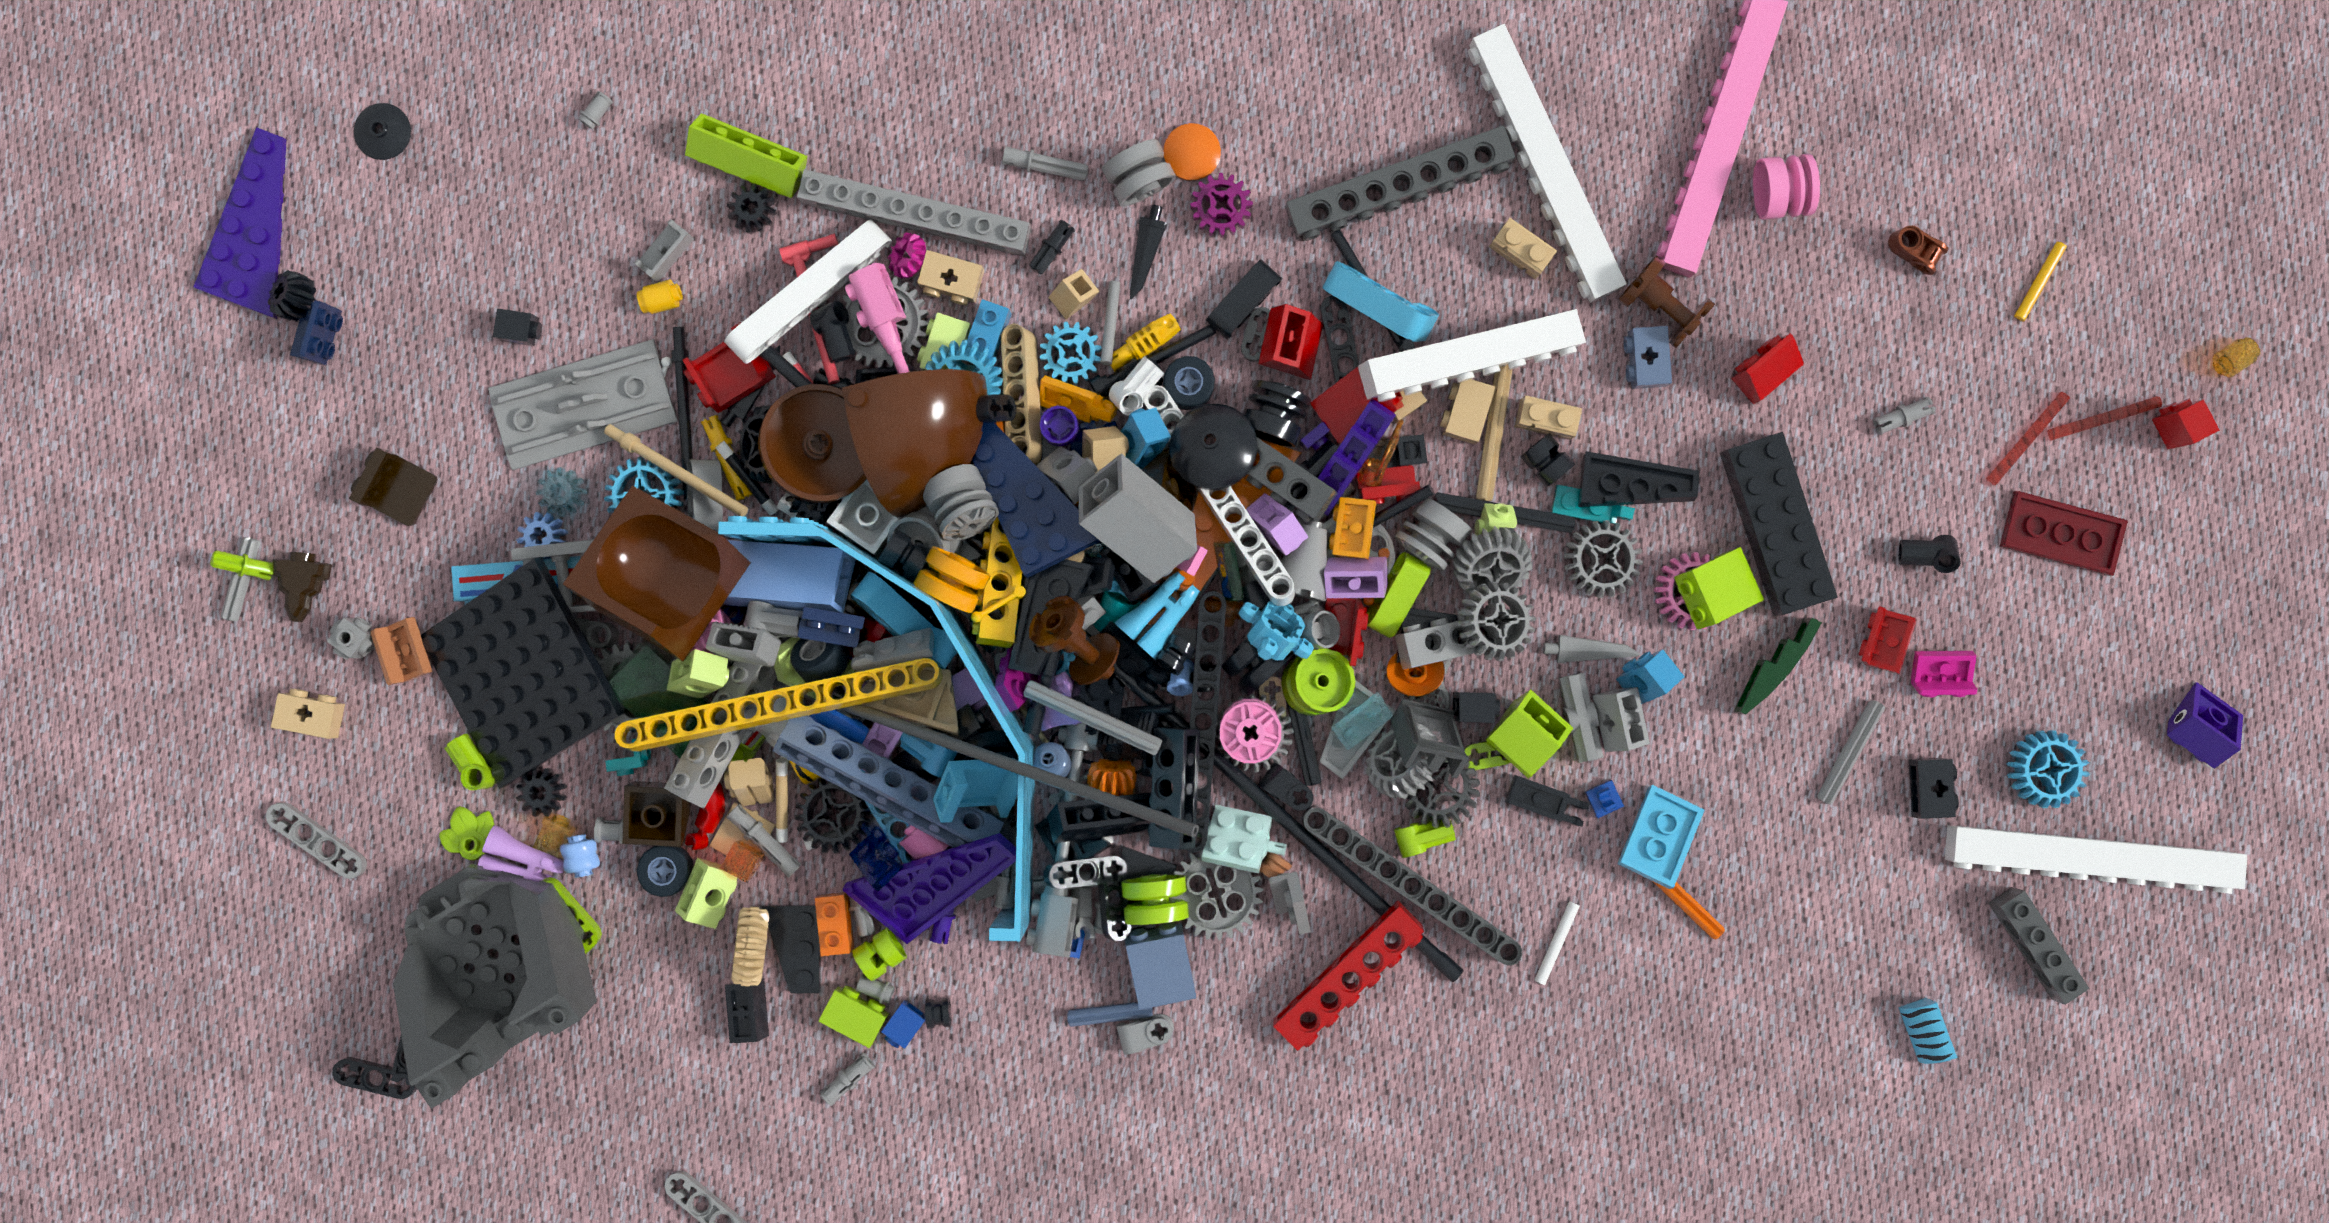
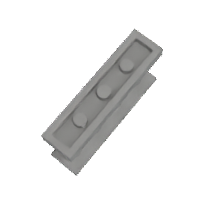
(559, 554)

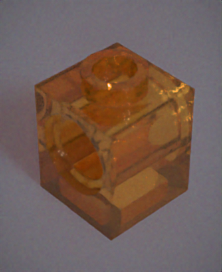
(742, 860)

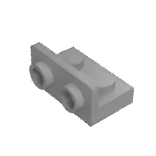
(1289, 898)

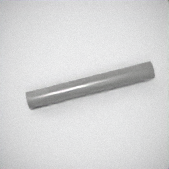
(1110, 323)

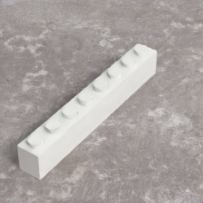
(1471, 354)

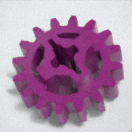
(1230, 214)

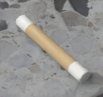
(782, 800)

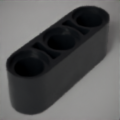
(1243, 299)

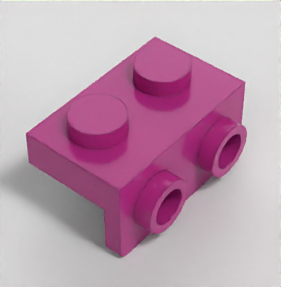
(1944, 673)

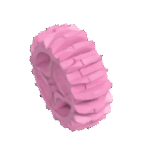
(1672, 604)

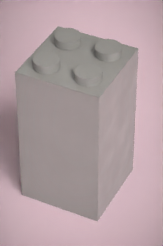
(1137, 518)

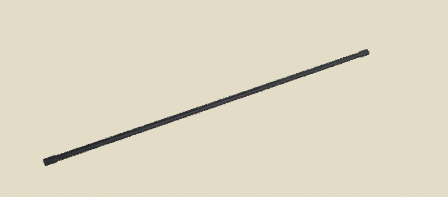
(1439, 959)

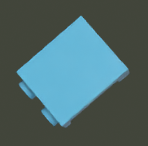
(972, 785)

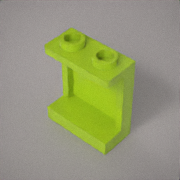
(1719, 588)

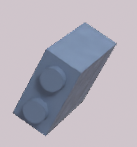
(1160, 966)

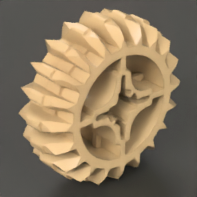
(750, 946)

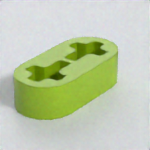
(1487, 762)

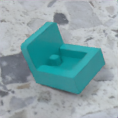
(626, 765)

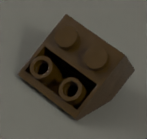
(1164, 473)

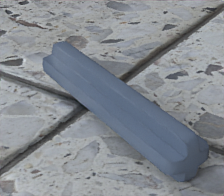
(1107, 1014)

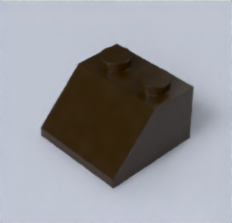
(653, 815)

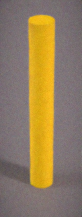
(2040, 281)

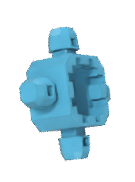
(1275, 631)

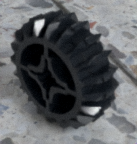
(749, 445)
(821, 819)

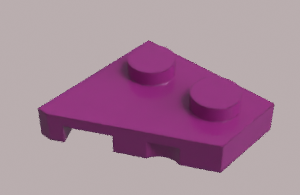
(1011, 683)

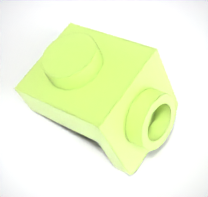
(1495, 515)

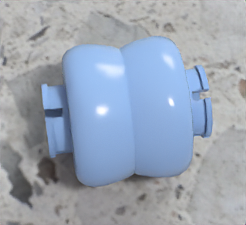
(579, 855)

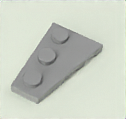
(1335, 755)

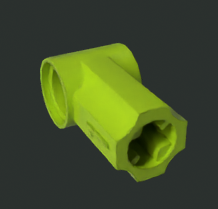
(468, 762)
(1420, 837)

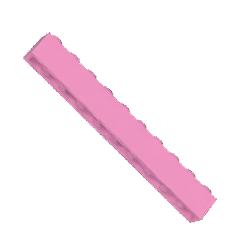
(1721, 136)

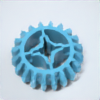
(981, 364)
(642, 483)
(2052, 779)

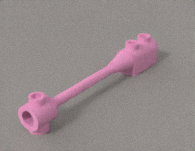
(879, 309)

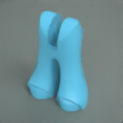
(1156, 637)

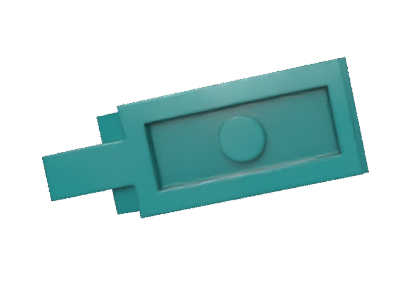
(1567, 500)

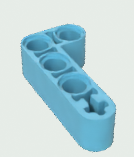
(1405, 318)
(899, 616)

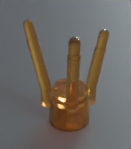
(1374, 469)

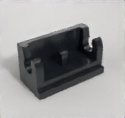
(746, 1012)

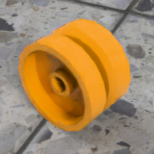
(950, 583)

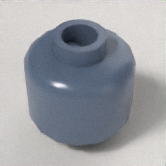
(1052, 751)

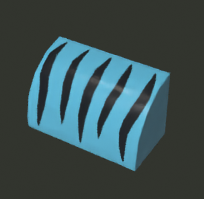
(1927, 1031)

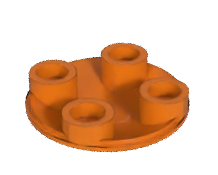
(1192, 151)

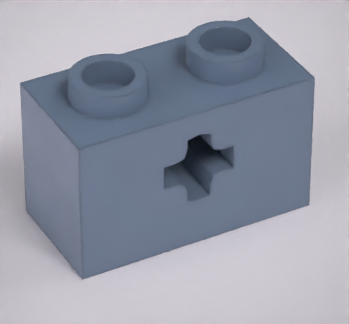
(1655, 343)

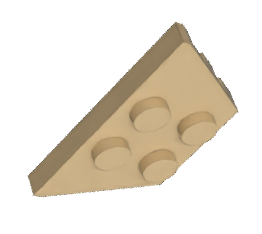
(929, 707)

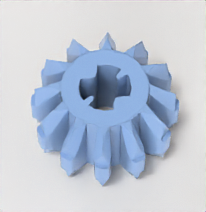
(536, 526)

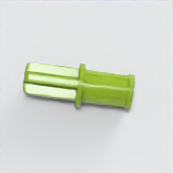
(242, 565)

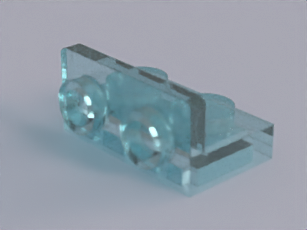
(1362, 721)

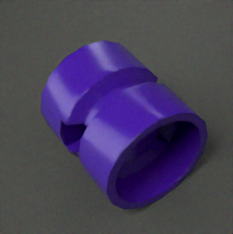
(1059, 426)

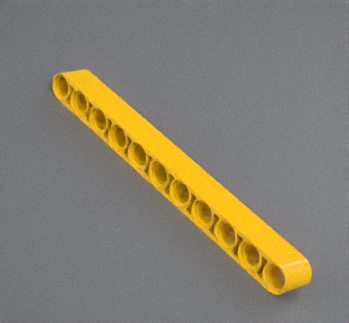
(765, 701)

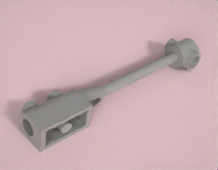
(1054, 909)

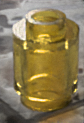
(2236, 357)

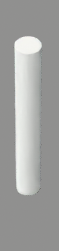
(1556, 943)

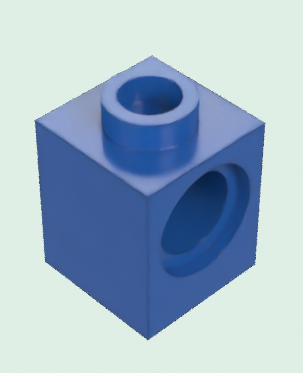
(903, 1025)

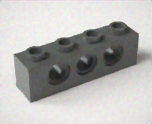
(1318, 495)
(2038, 945)

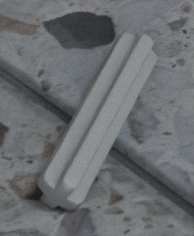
(238, 585)

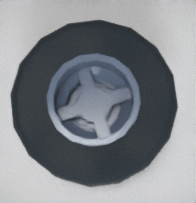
(1195, 376)
(654, 870)

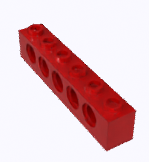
(1303, 1033)

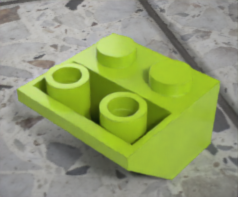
(1529, 733)

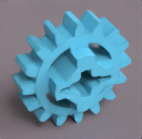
(1078, 342)

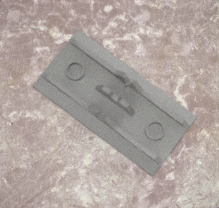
(575, 402)

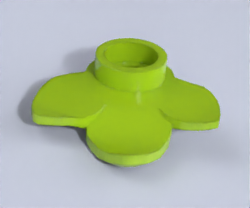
(464, 830)

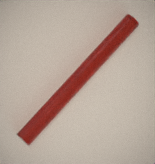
(2104, 418)
(2028, 438)

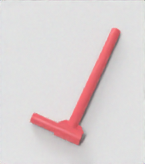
(796, 256)

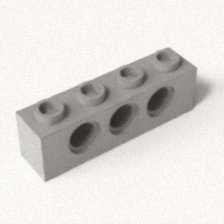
(1415, 653)

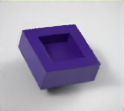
(1315, 438)

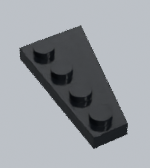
(1626, 481)

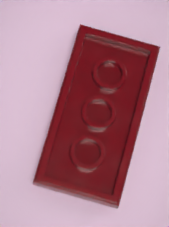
(2063, 533)

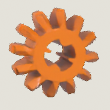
(1112, 776)

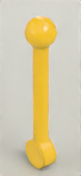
(1019, 592)

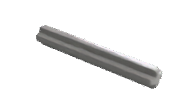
(1851, 752)

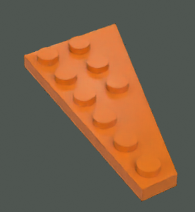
(1209, 529)

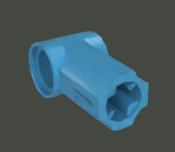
(933, 757)

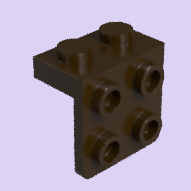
(393, 486)

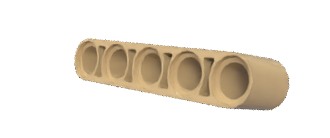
(1025, 380)

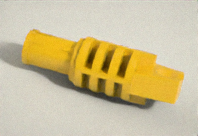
(1145, 340)

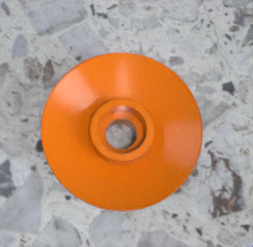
(1400, 679)

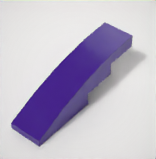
(1356, 448)

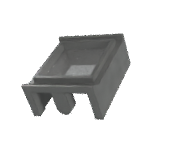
(1431, 731)

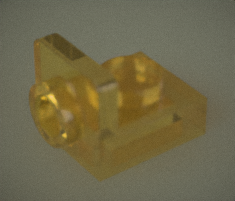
(554, 834)

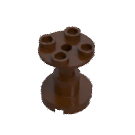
(1657, 294)
(1062, 629)

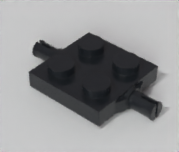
(1101, 695)

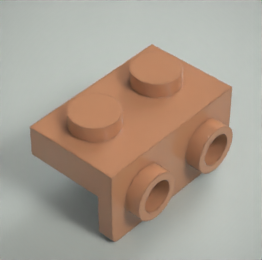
(401, 651)

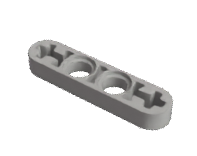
(315, 842)
(715, 1207)

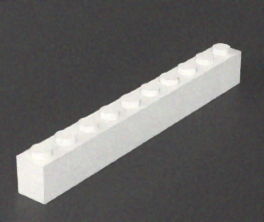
(1546, 163)
(2095, 857)

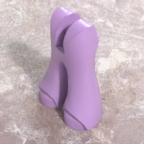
(504, 845)

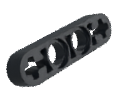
(1338, 351)

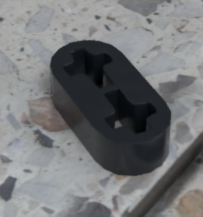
(995, 408)

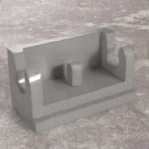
(664, 251)

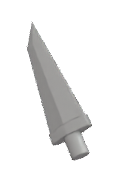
(1580, 649)

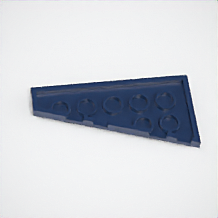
(1032, 510)

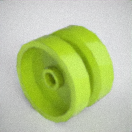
(1318, 683)
(1155, 902)

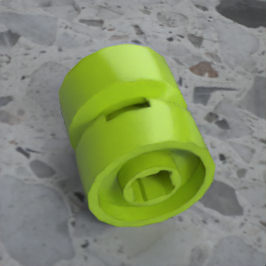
(888, 949)

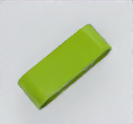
(1403, 587)

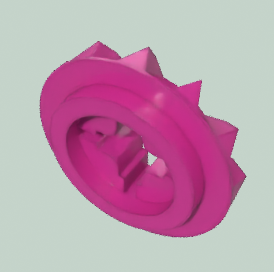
(916, 249)

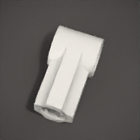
(1135, 385)

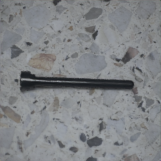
(1102, 384)

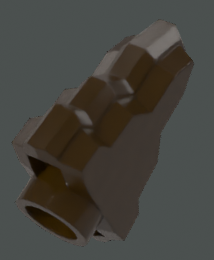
(300, 581)

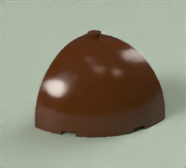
(912, 430)

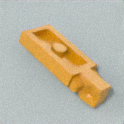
(1082, 402)

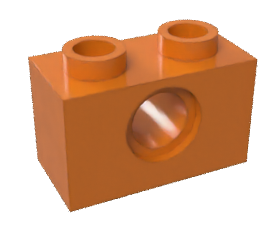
(834, 924)

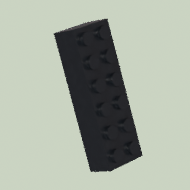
(1778, 524)

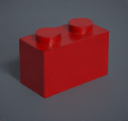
(2184, 423)

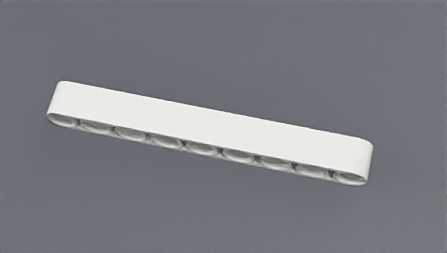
(1236, 531)

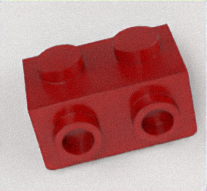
(1396, 482)
(1887, 640)

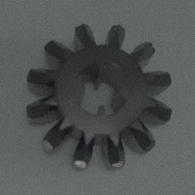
(743, 217)
(291, 295)
(543, 804)

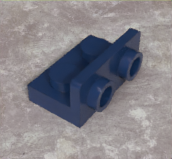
(830, 627)

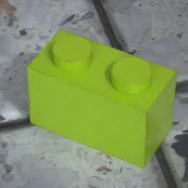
(854, 1016)

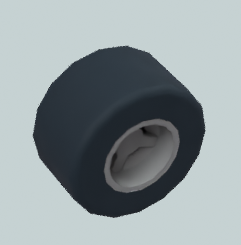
(818, 660)

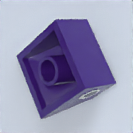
(2206, 726)

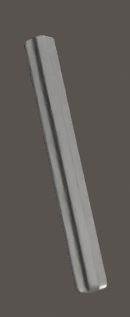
(1092, 717)

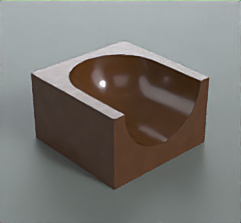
(657, 572)

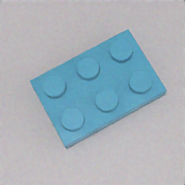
(1661, 837)

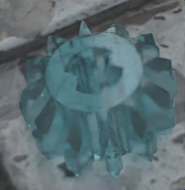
(568, 484)

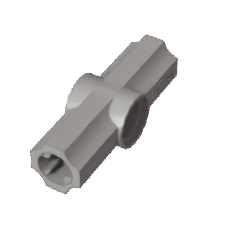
(1581, 716)

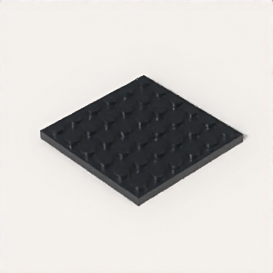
(521, 673)

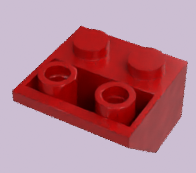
(1291, 341)
(1766, 371)

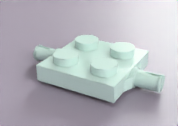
(1239, 839)

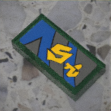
(1228, 570)

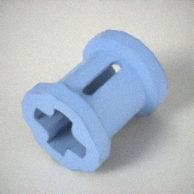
(1180, 684)

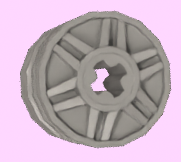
(960, 502)
(1433, 533)

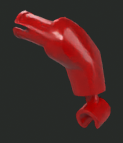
(707, 820)

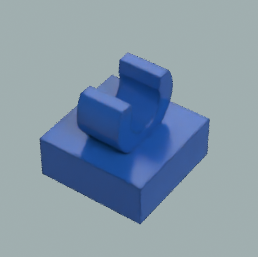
(1604, 798)

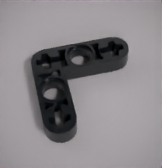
(1098, 877)
(398, 1071)

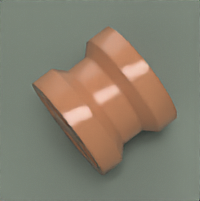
(1274, 865)

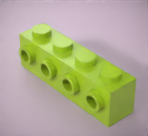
(745, 155)

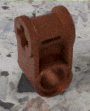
(1922, 251)

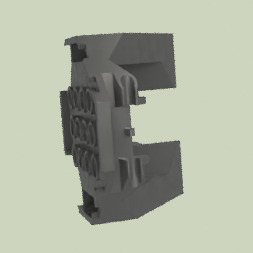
(466, 1020)

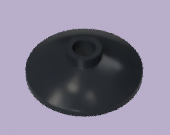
(391, 140)

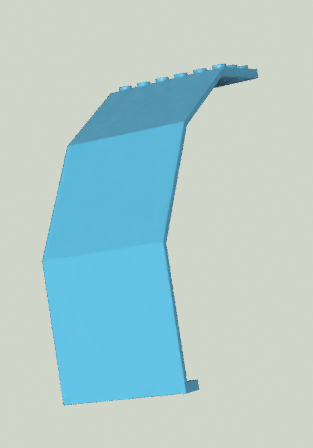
(1011, 922)

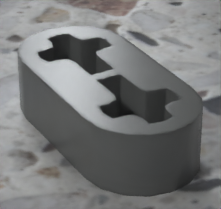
(1251, 332)

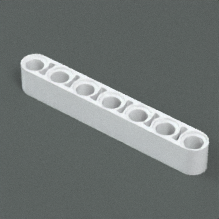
(807, 292)

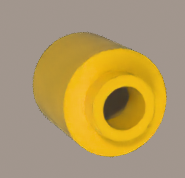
(659, 297)

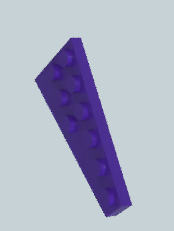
(248, 237)
(933, 885)

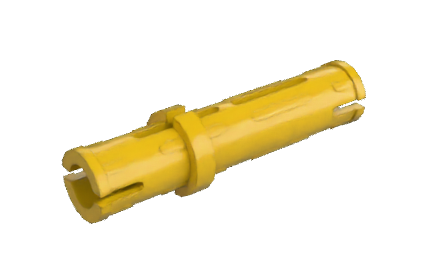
(716, 436)

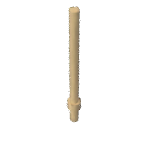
(633, 444)

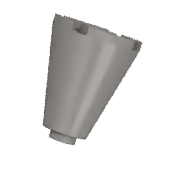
(1308, 564)

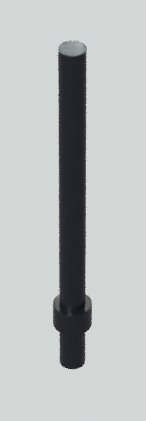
(677, 355)

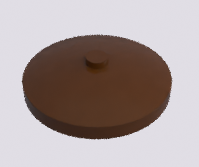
(810, 445)

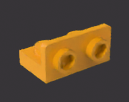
(1353, 528)

